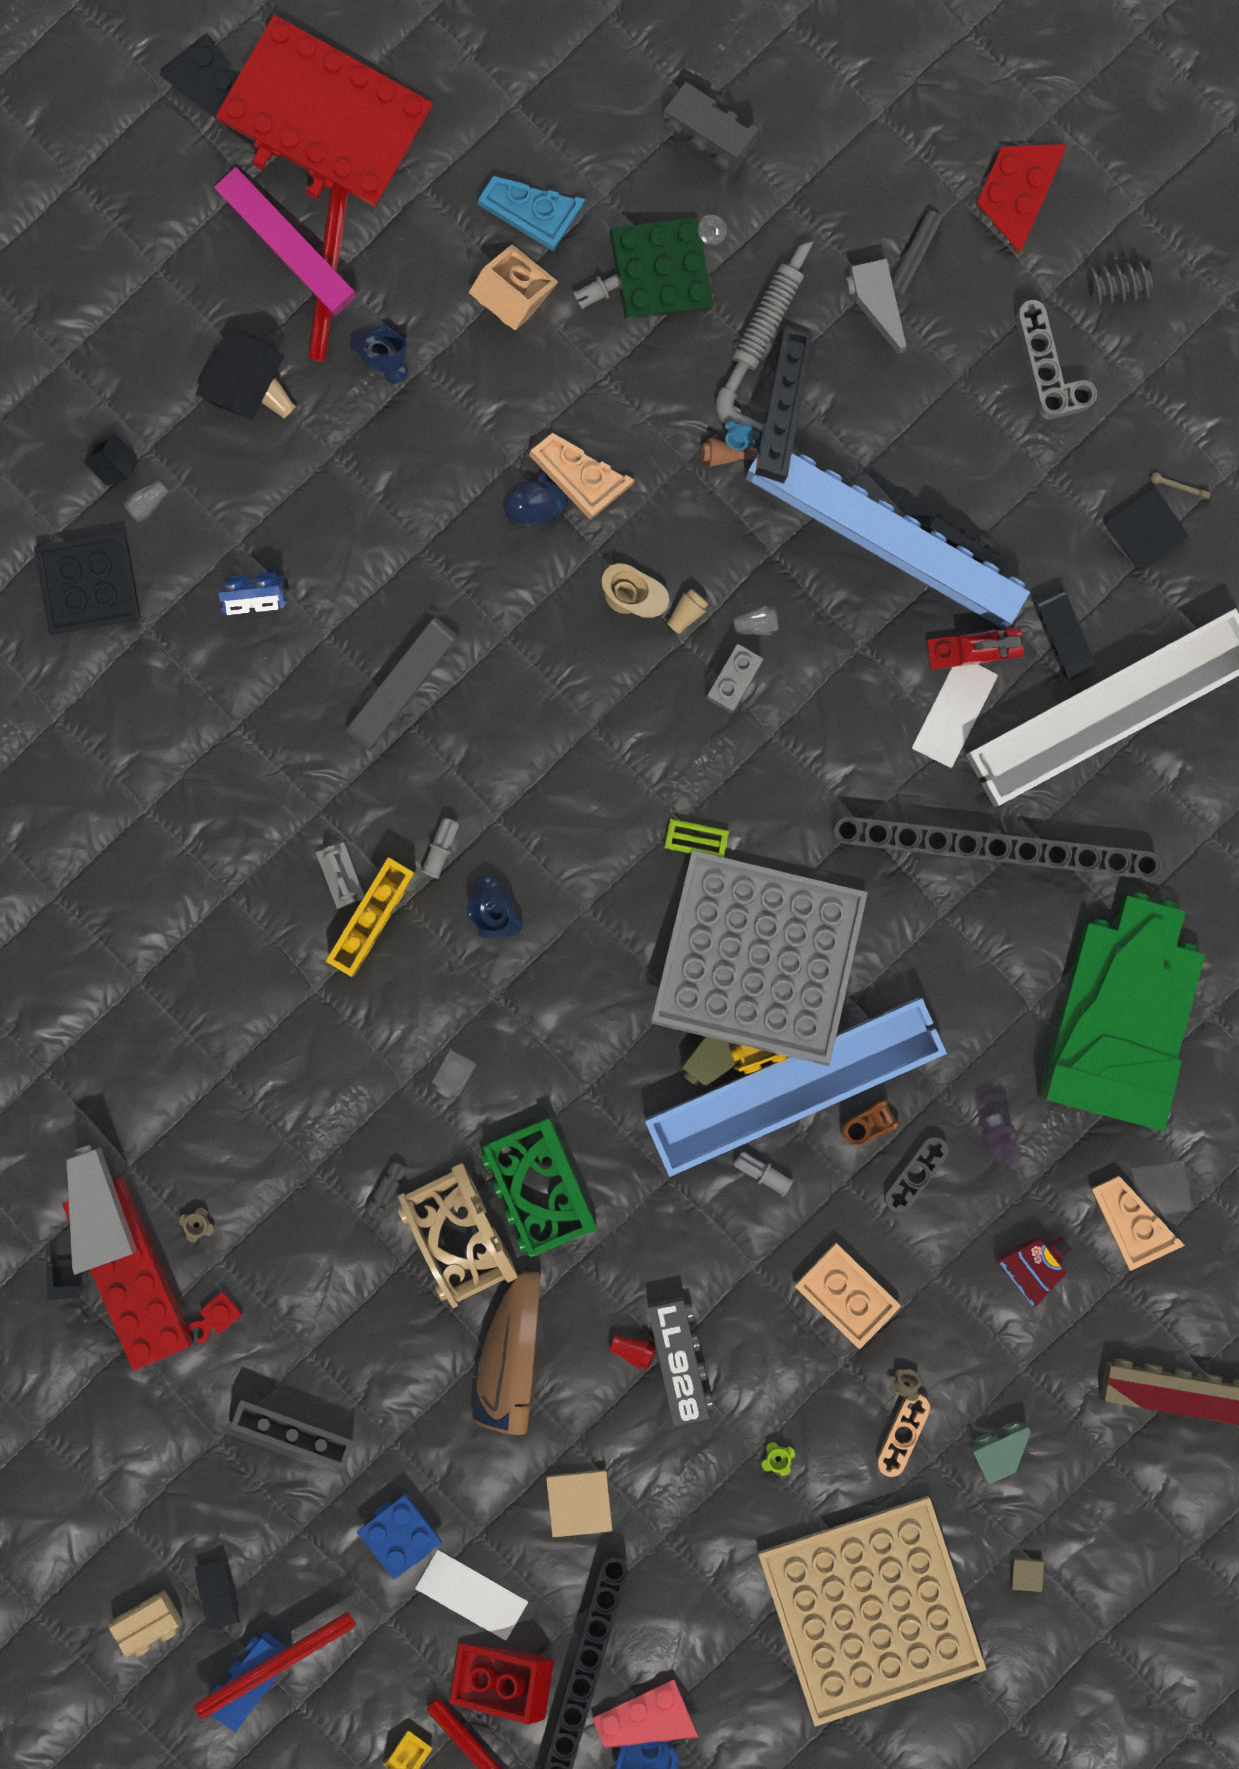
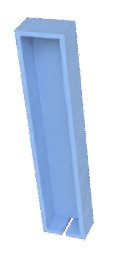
(897, 540)
(794, 1088)

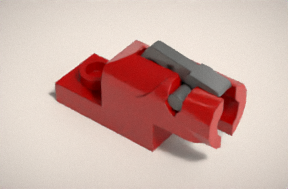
(974, 648)

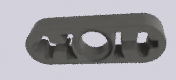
(924, 1152)

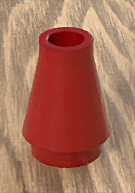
(634, 1351)

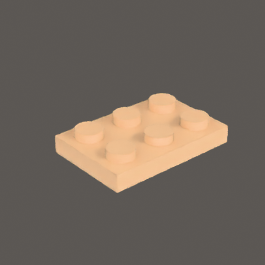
(847, 1295)

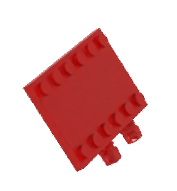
(323, 113)

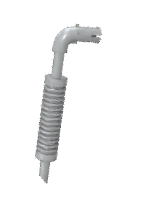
(758, 336)

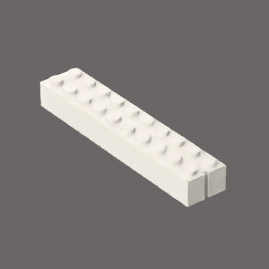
(1109, 710)

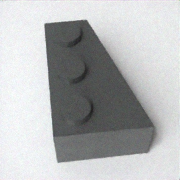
(710, 127)

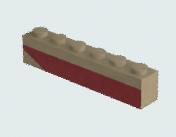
(1170, 1392)

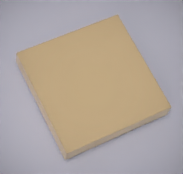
(579, 1503)

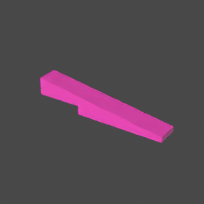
(285, 242)

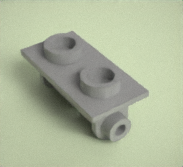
(340, 875)

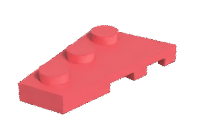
(646, 1719)

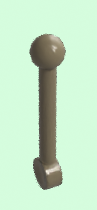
(1157, 478)

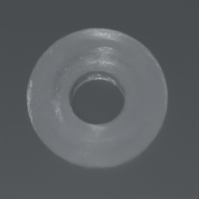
(717, 227)

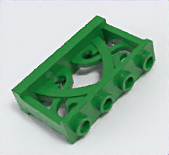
(574, 1209)

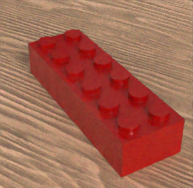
(140, 1295)

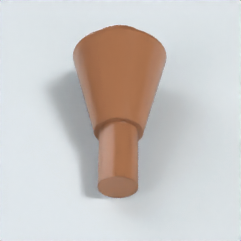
(718, 452)

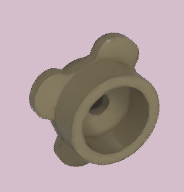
(192, 1232)
(910, 1379)

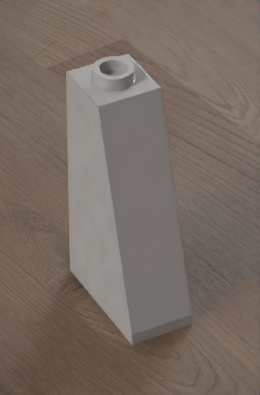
(95, 1213)

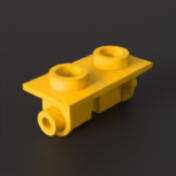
(751, 1058)

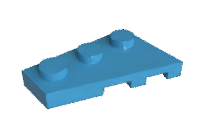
(532, 211)

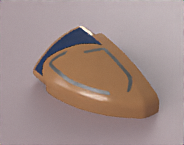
(507, 1360)

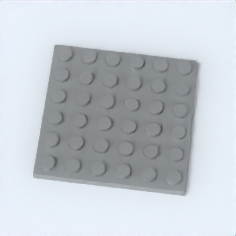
(760, 958)

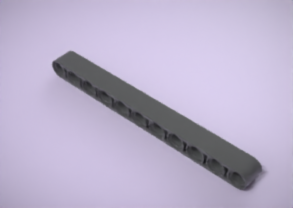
(1010, 853)

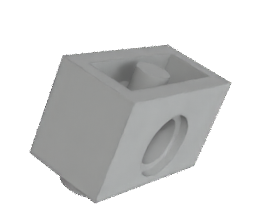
(734, 678)

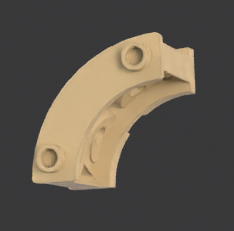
(467, 1196)

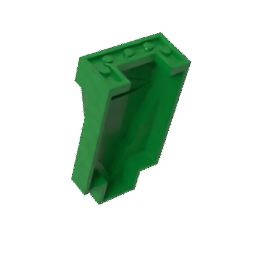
(1125, 1015)

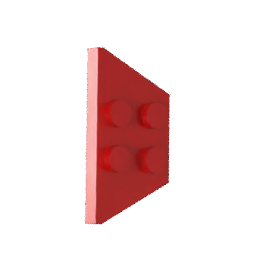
(1018, 188)

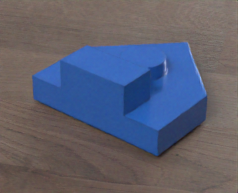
(648, 1756)

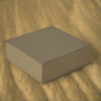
(1027, 1574)

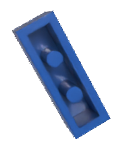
(258, 1651)

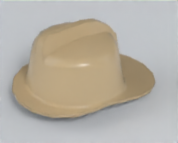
(633, 591)

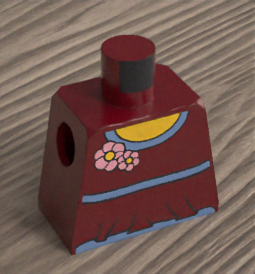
(1035, 1267)

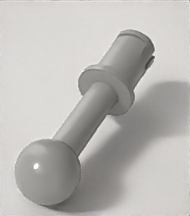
(596, 291)

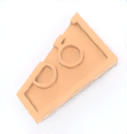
(581, 478)
(1133, 1225)

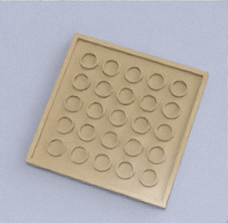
(871, 1611)

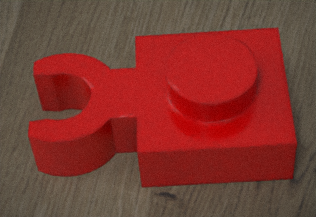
(217, 1315)

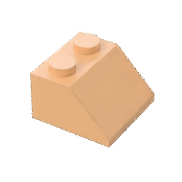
(512, 287)

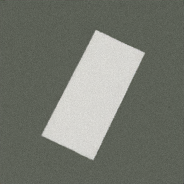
(954, 713)
(471, 1595)

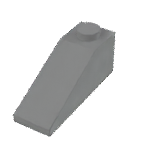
(876, 298)

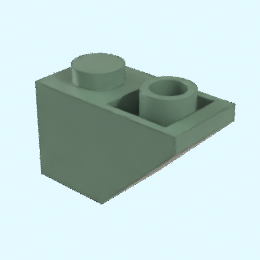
(1001, 1454)

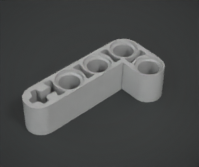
(1048, 359)

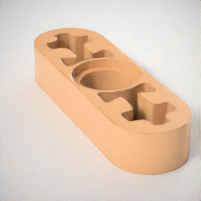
(887, 1451)

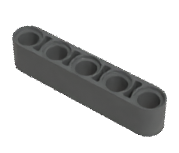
(402, 684)

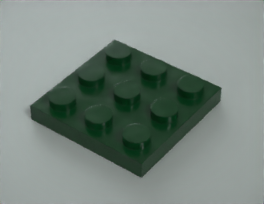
(661, 268)

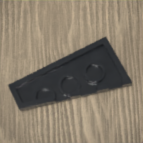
(204, 79)

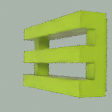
(671, 834)

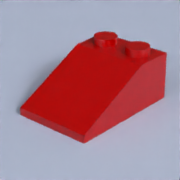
(502, 1682)

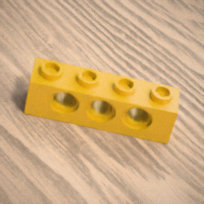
(370, 917)

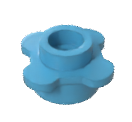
(739, 435)

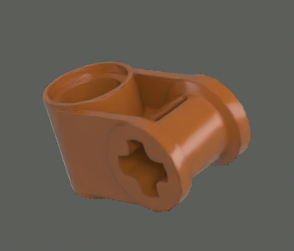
(871, 1123)

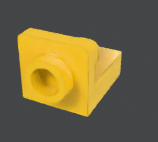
(409, 1753)

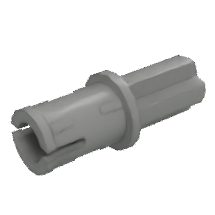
(440, 848)
(763, 1173)

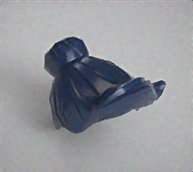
(383, 352)
(535, 502)
(492, 910)

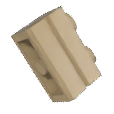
(145, 1624)

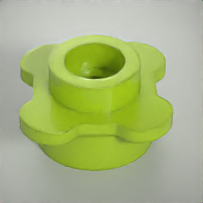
(781, 1467)

